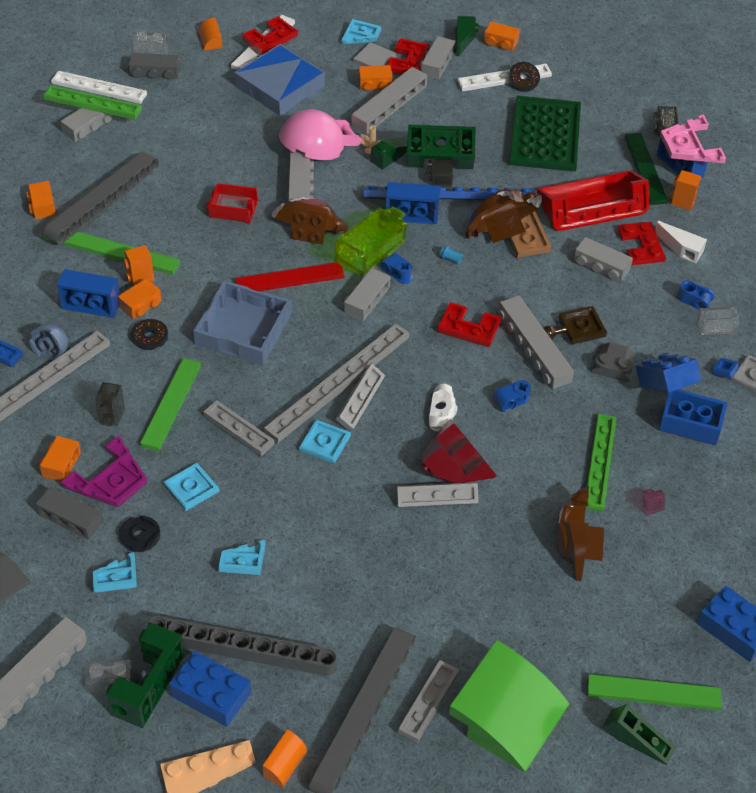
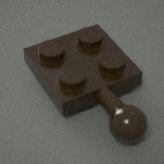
(579, 325)

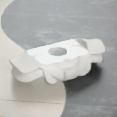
(439, 417)

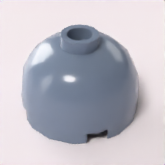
(48, 338)

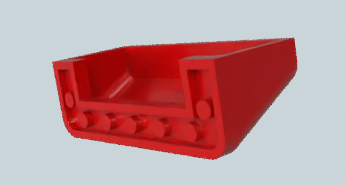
(595, 200)

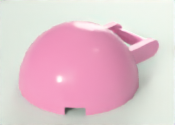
(317, 134)

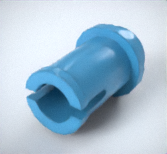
(451, 255)

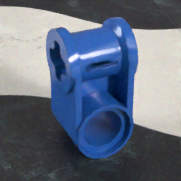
(397, 268)
(693, 294)
(512, 395)

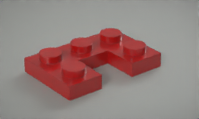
(281, 33)
(416, 52)
(651, 248)
(454, 325)

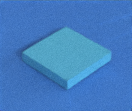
(325, 441)
(191, 486)

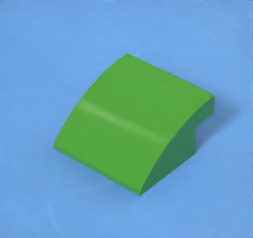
(509, 706)

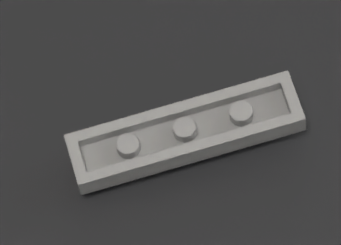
(360, 397)
(239, 428)
(437, 494)
(428, 701)

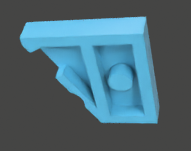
(361, 32)
(243, 559)
(116, 575)

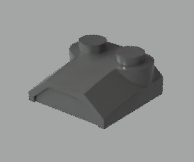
(614, 361)

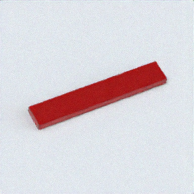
(292, 277)

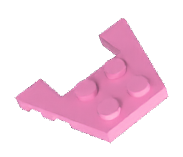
(684, 144)

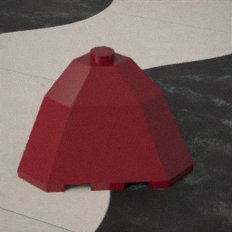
(454, 457)

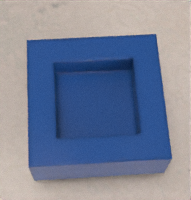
(725, 368)

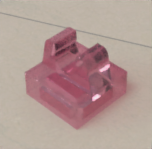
(653, 501)

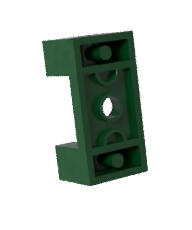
(423, 144)
(135, 702)

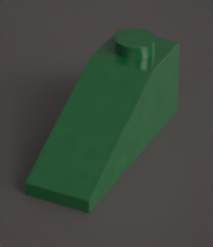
(465, 32)
(388, 151)
(637, 733)

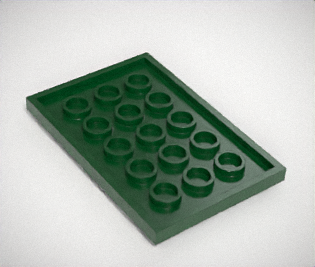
(545, 133)

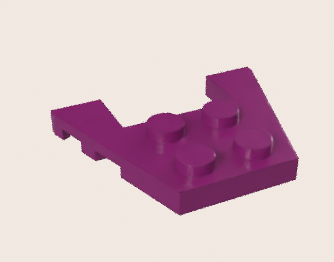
(115, 482)

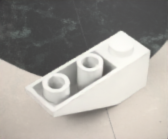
(681, 242)

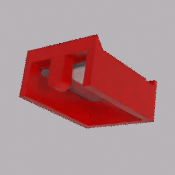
(233, 202)

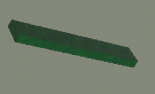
(646, 167)

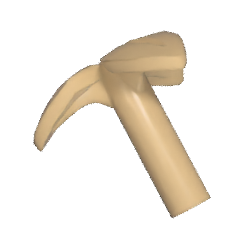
(369, 141)

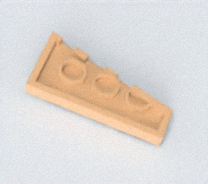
(206, 768)

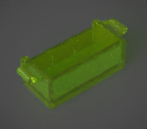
(371, 240)

